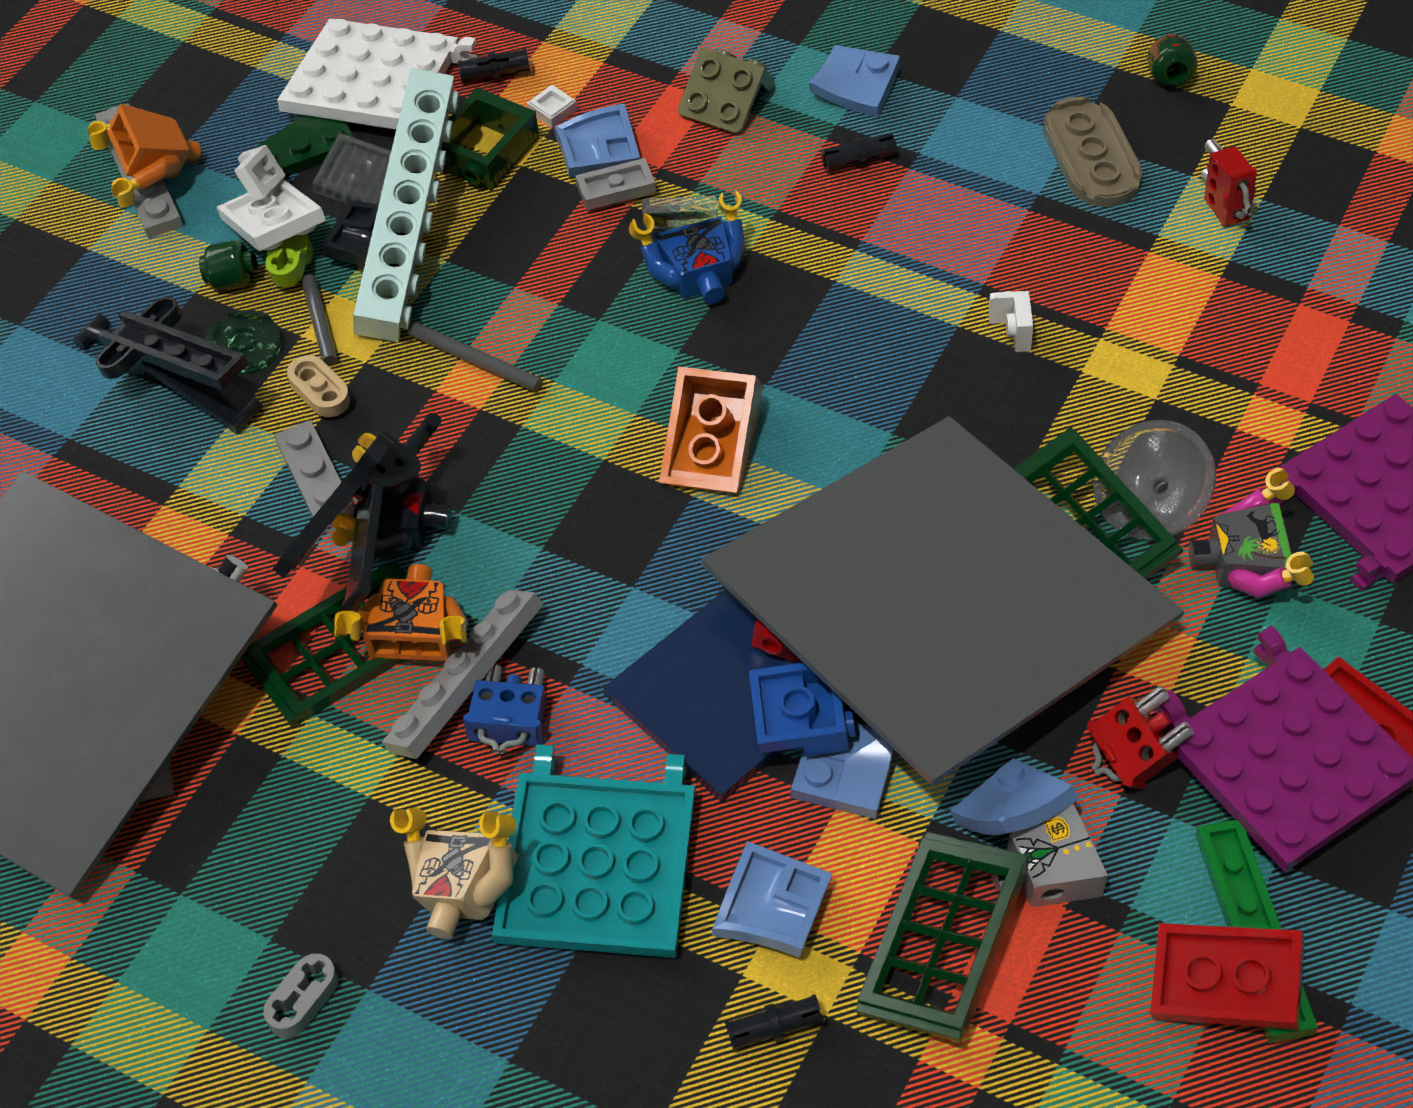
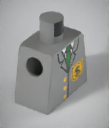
(1061, 861)

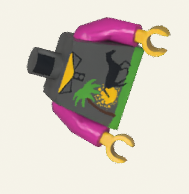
(1252, 545)

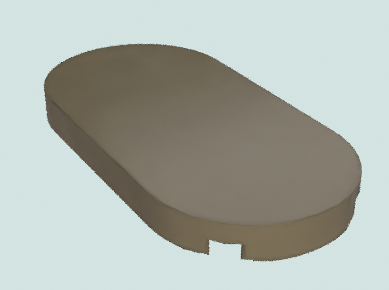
(1092, 152)

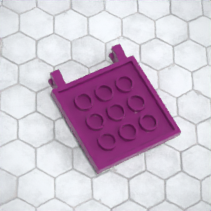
(1364, 488)
(1291, 754)

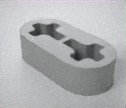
(300, 995)

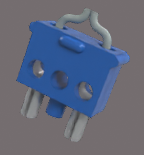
(507, 710)

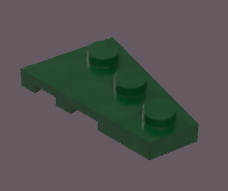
(304, 143)

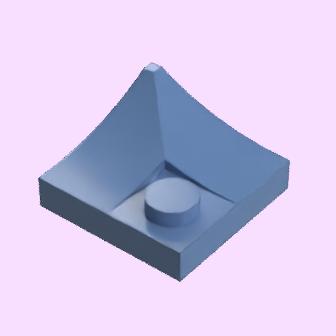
(856, 79)
(597, 140)
(849, 778)
(1013, 800)
(771, 900)

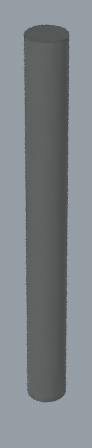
(475, 356)

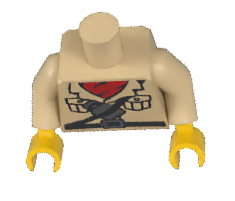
(457, 871)

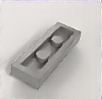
(309, 465)

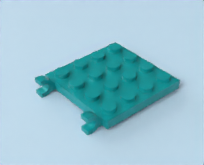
(597, 861)

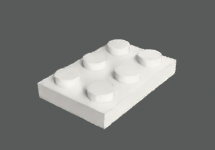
(273, 218)

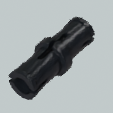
(493, 65)
(859, 152)
(774, 1022)

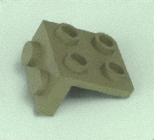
(723, 90)

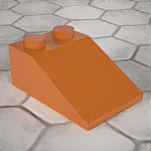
(710, 429)

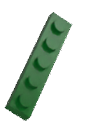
(1245, 899)

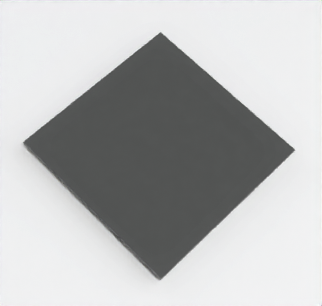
(941, 596)
(100, 672)

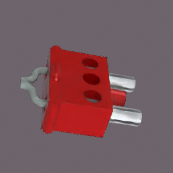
(1229, 183)
(1121, 741)

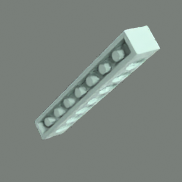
(386, 317)

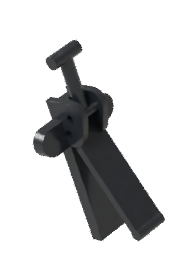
(181, 361)
(374, 480)

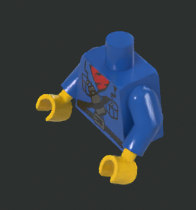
(697, 255)

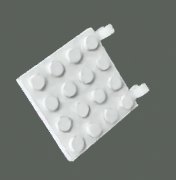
(363, 71)

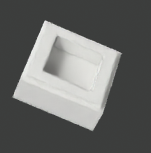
(552, 106)

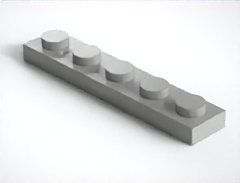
(151, 204)
(457, 679)

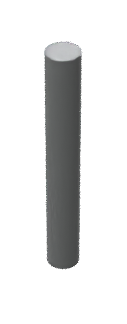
(319, 320)

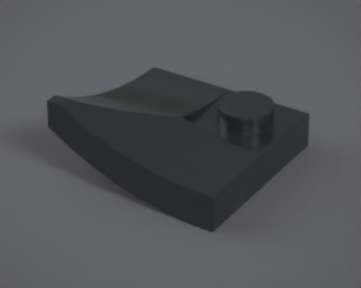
(352, 234)

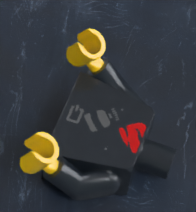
(401, 520)

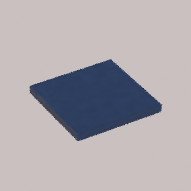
(698, 696)

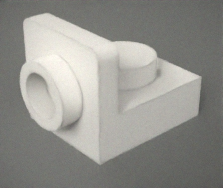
(259, 172)
(1015, 311)

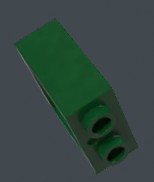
(498, 114)

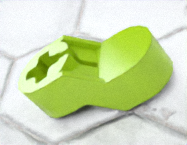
(288, 261)

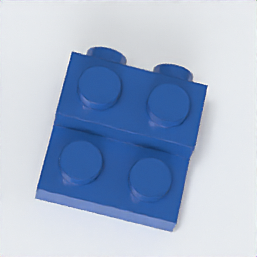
(798, 711)

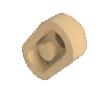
(324, 391)

